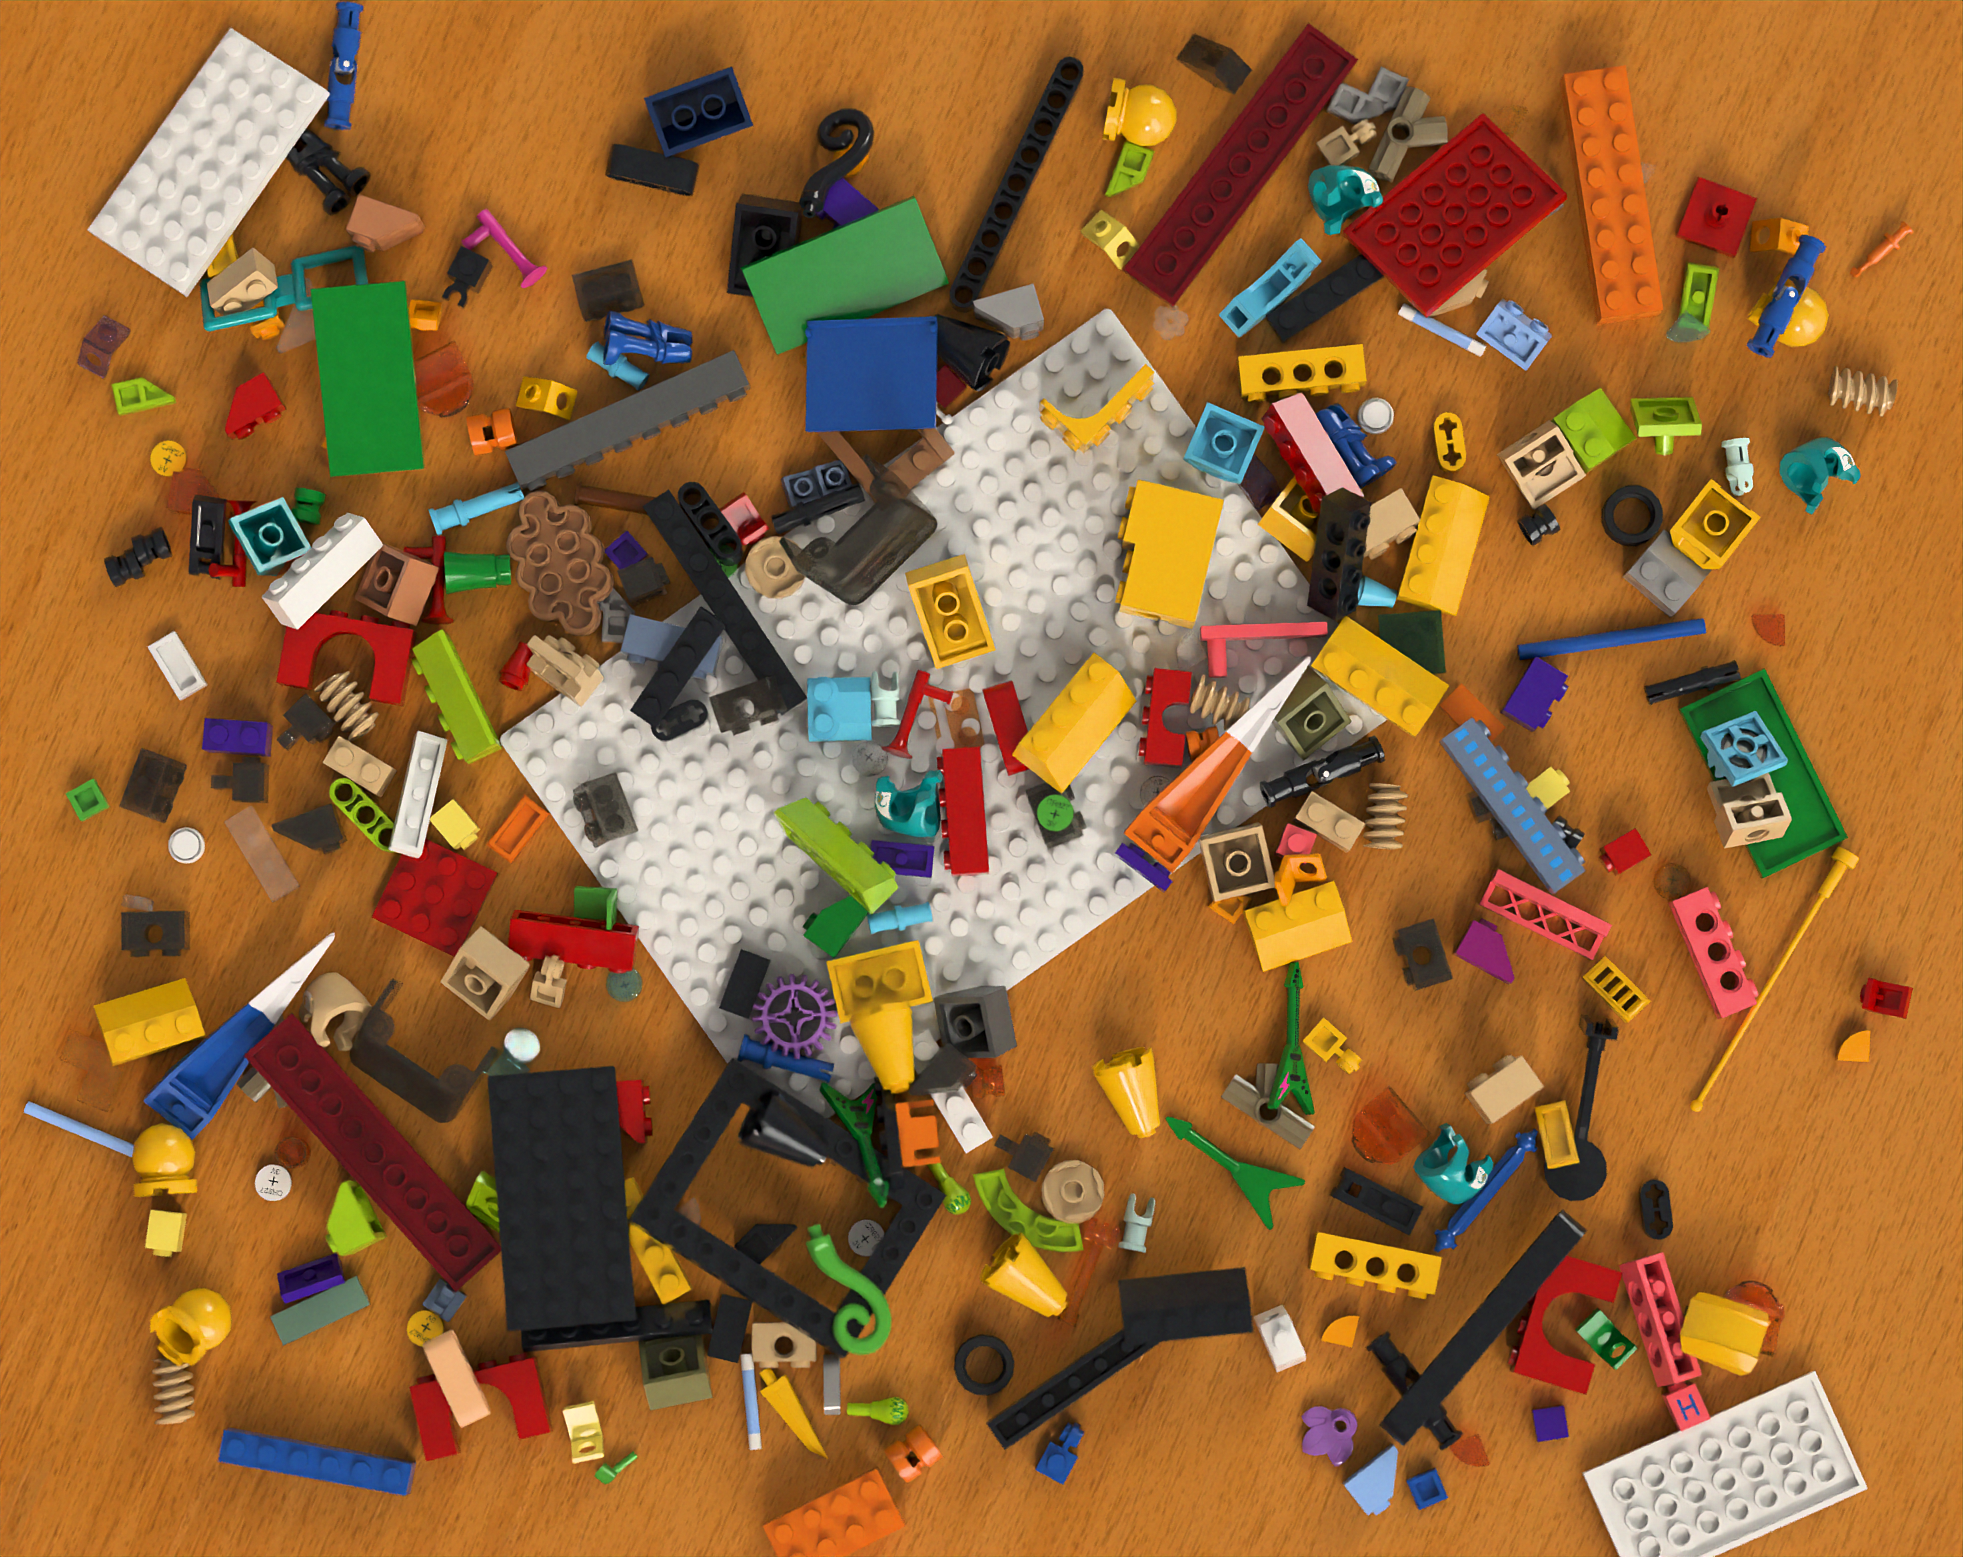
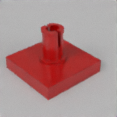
(1716, 217)

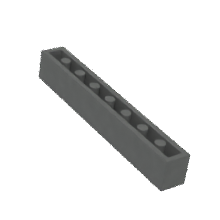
(628, 420)

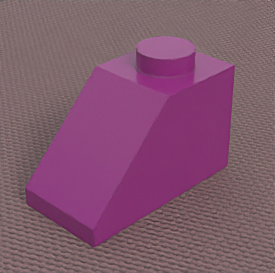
(1485, 950)

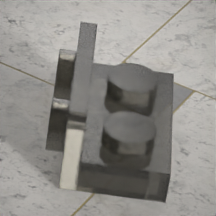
(608, 289)
(153, 785)
(604, 810)

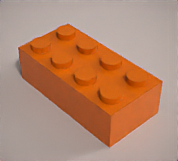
(837, 1520)

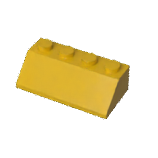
(1443, 546)
(1379, 676)
(1076, 723)

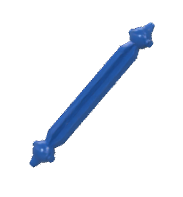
(1498, 1176)

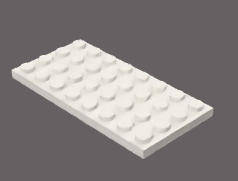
(208, 162)
(1728, 1476)

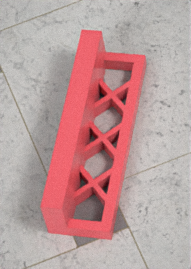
(1549, 903)

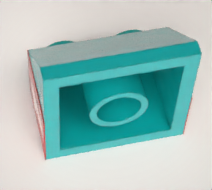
(270, 537)

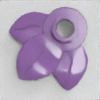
(1325, 1436)

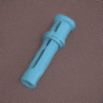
(461, 512)

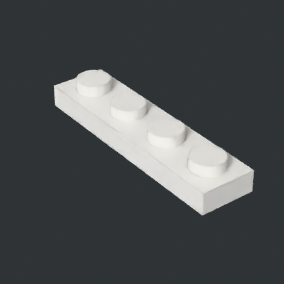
(418, 794)
(954, 1105)

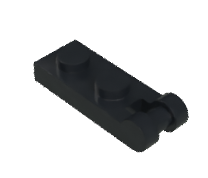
(206, 533)
(1378, 1202)

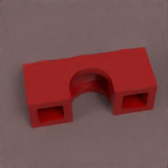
(1160, 745)

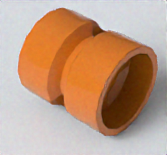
(503, 430)
(924, 1449)

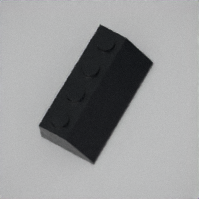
(1185, 1306)

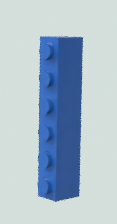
(317, 1461)

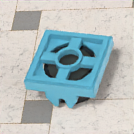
(1743, 752)

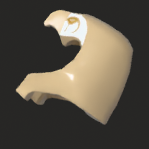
(326, 998)

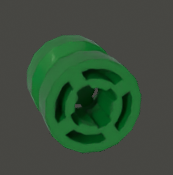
(306, 513)

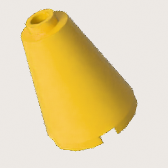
(888, 1043)
(1131, 1088)
(1024, 1277)

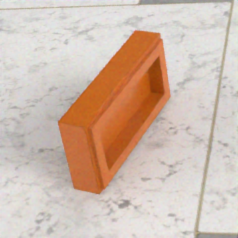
(1463, 705)
(518, 829)

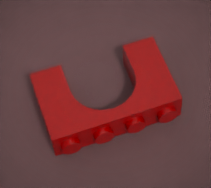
(390, 645)
(1533, 1353)
(517, 1380)

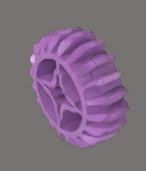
(792, 989)

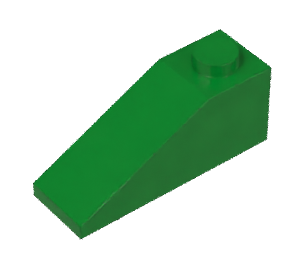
(835, 925)

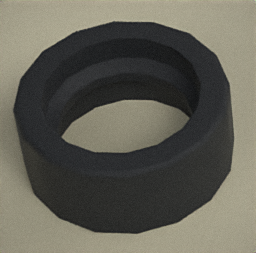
(1648, 498)
(1000, 1382)

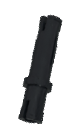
(820, 507)
(1689, 683)

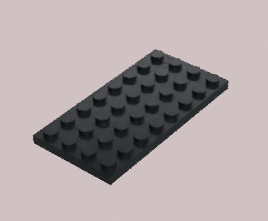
(561, 1198)

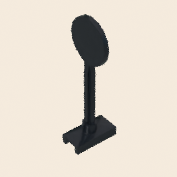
(1585, 1178)

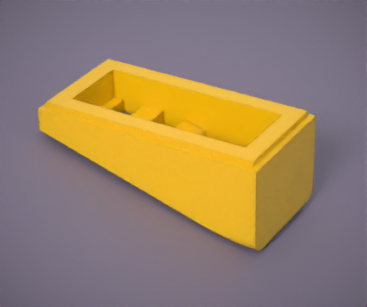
(1635, 1008)

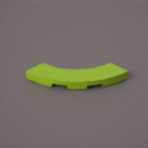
(1017, 1217)

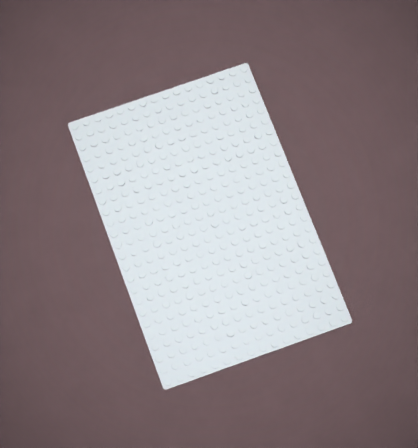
(1047, 566)

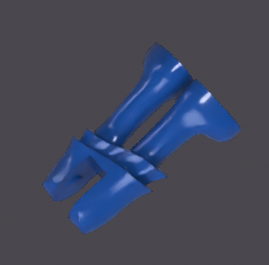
(661, 341)
(1348, 441)

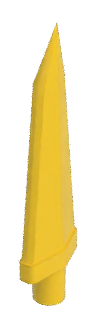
(785, 1402)

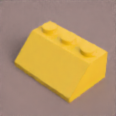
(1303, 928)
(149, 1021)

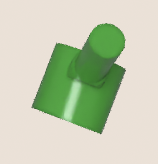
(607, 1474)

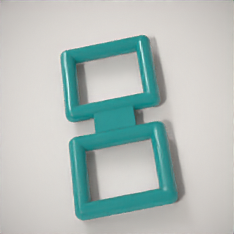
(290, 289)

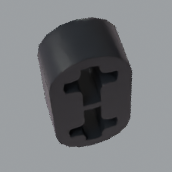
(683, 727)
(1663, 1209)

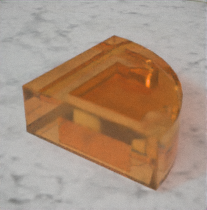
(1770, 628)
(1470, 1451)

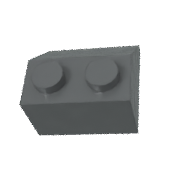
(976, 1021)

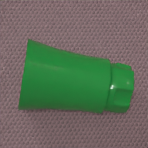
(475, 571)

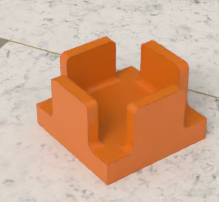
(916, 1133)

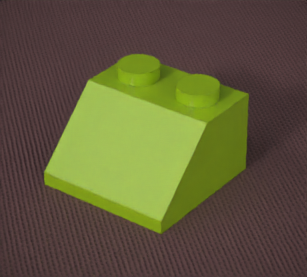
(1593, 430)

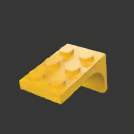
(1095, 429)

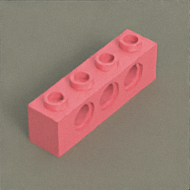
(1710, 971)
(1658, 1318)

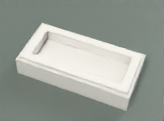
(177, 665)

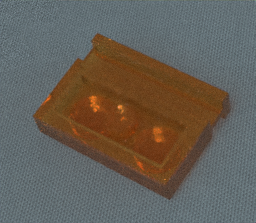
(963, 708)

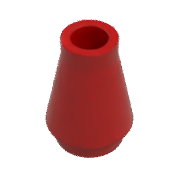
(515, 671)

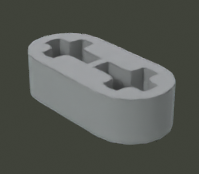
(832, 1386)

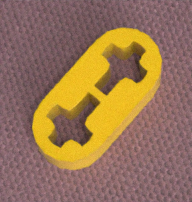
(1441, 442)

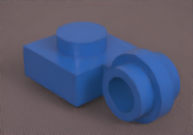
(1057, 1460)

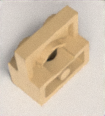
(1542, 464)
(563, 668)
(1748, 811)

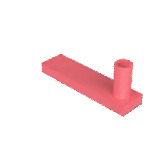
(1218, 635)

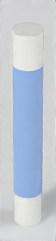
(1442, 330)
(751, 1404)

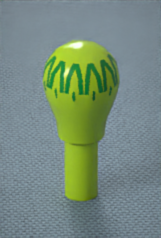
(957, 1197)
(890, 1410)

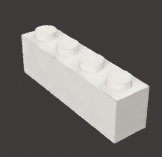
(322, 570)

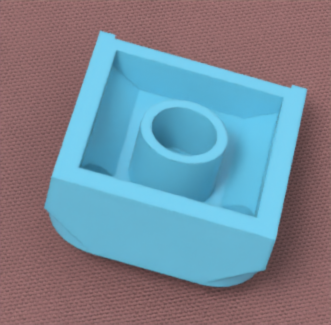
(1223, 444)
(839, 709)

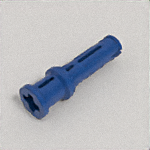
(762, 1054)

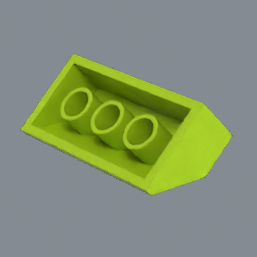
(456, 698)
(837, 853)

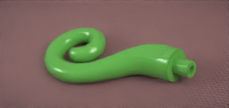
(827, 1260)

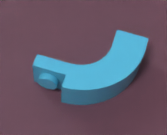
(1271, 288)

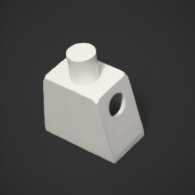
(1280, 1338)

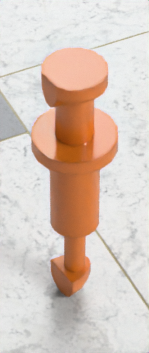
(1883, 248)

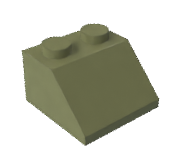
(1310, 715)
(674, 1371)

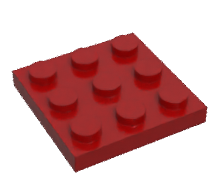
(435, 897)

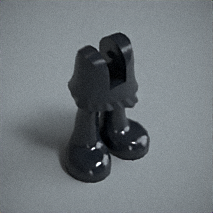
(318, 155)

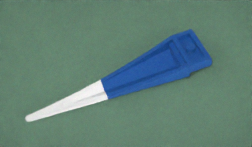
(204, 1077)

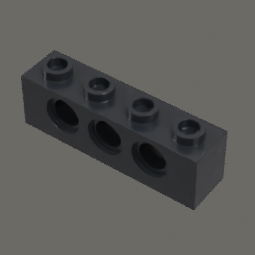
(1339, 554)

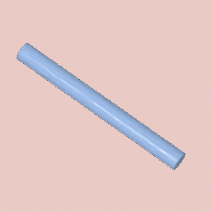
(79, 1128)

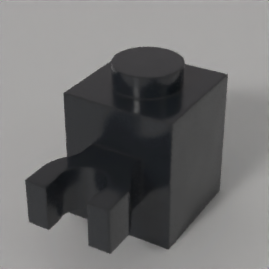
(468, 272)

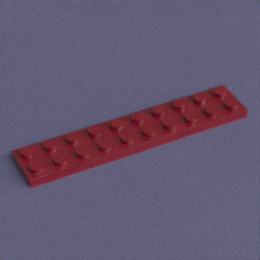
(1240, 165)
(373, 1152)

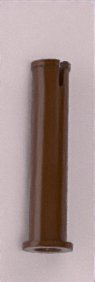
(611, 499)

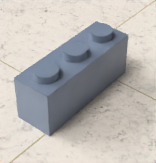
(654, 639)

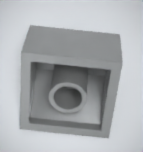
(1012, 312)
(1665, 575)

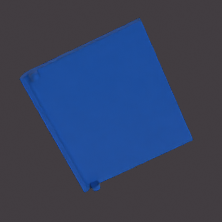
(871, 374)

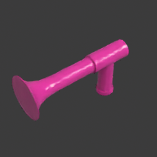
(490, 226)

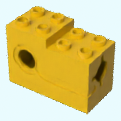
(1167, 552)

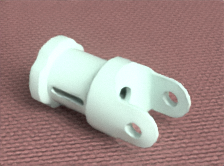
(1739, 467)
(885, 702)
(1136, 1225)

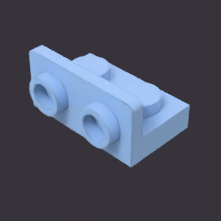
(1514, 333)

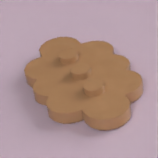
(560, 563)

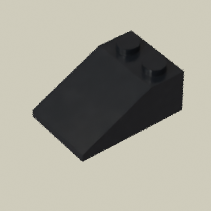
(760, 230)

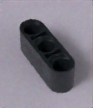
(652, 170)
(705, 510)

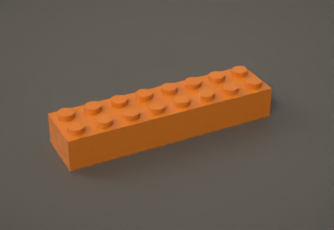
(1611, 195)

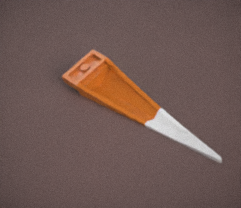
(1181, 811)

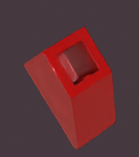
(252, 405)
(632, 1099)

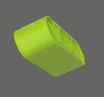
(355, 805)

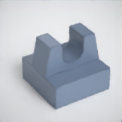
(444, 1300)

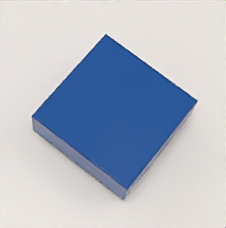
(1426, 1488)

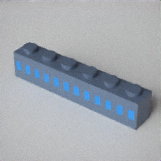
(1512, 805)

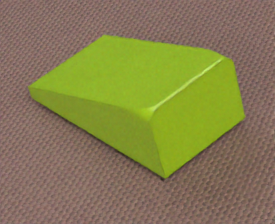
(1699, 291)

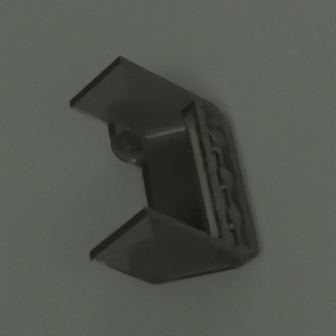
(872, 546)
(437, 1098)

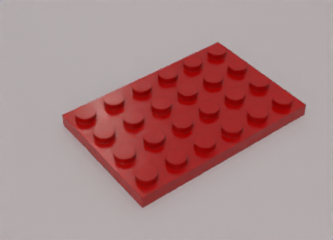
(1455, 215)

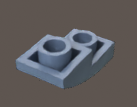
(815, 482)

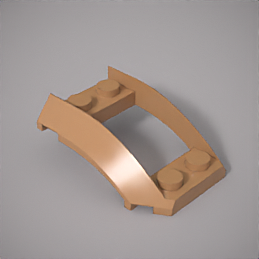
(910, 467)

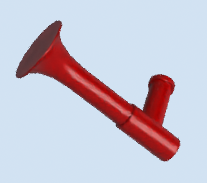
(239, 563)
(437, 613)
(919, 688)

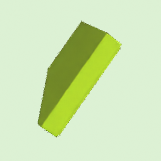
(1130, 168)
(139, 395)

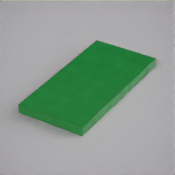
(846, 273)
(367, 378)
(1813, 817)

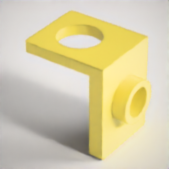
(1108, 235)
(584, 1430)

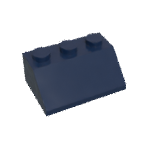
(698, 112)

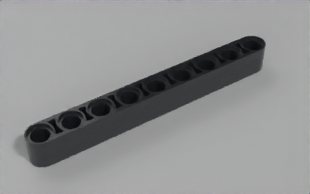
(1017, 169)
(1482, 1327)

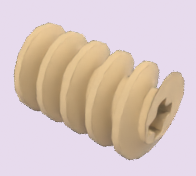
(1861, 391)
(1218, 703)
(347, 705)
(1385, 816)
(173, 1392)

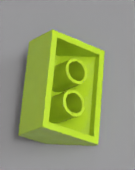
(353, 1221)

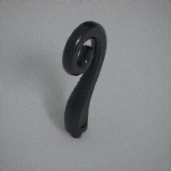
(820, 183)

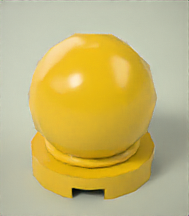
(1140, 114)
(1807, 319)
(163, 1160)
(192, 1325)

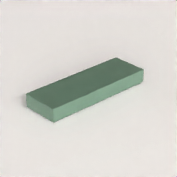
(320, 1310)

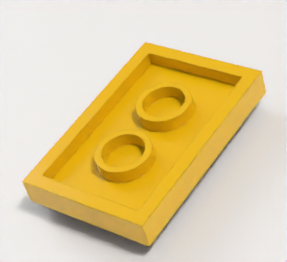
(879, 979)

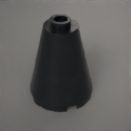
(970, 350)
(782, 1132)

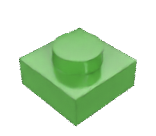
(87, 800)

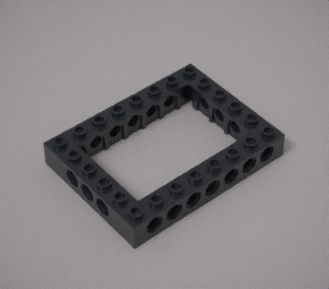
(659, 1220)

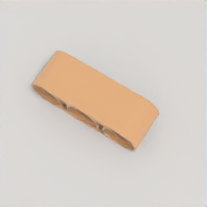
(456, 1378)

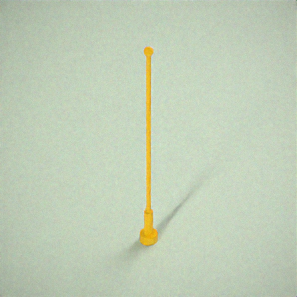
(1844, 860)

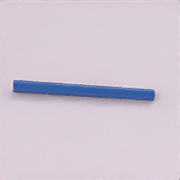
(1611, 639)

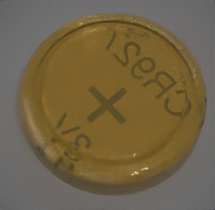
(1672, 881)

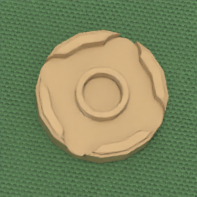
(771, 569)
(1072, 1191)

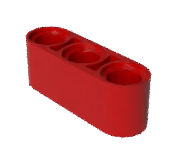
(1007, 722)

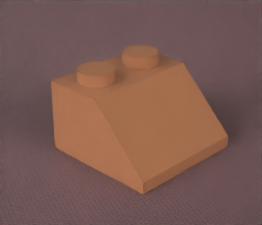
(381, 225)
(397, 584)

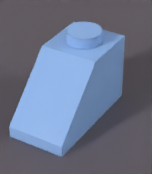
(1374, 1481)

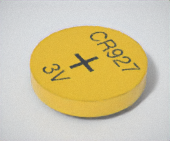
(168, 457)
(424, 1327)

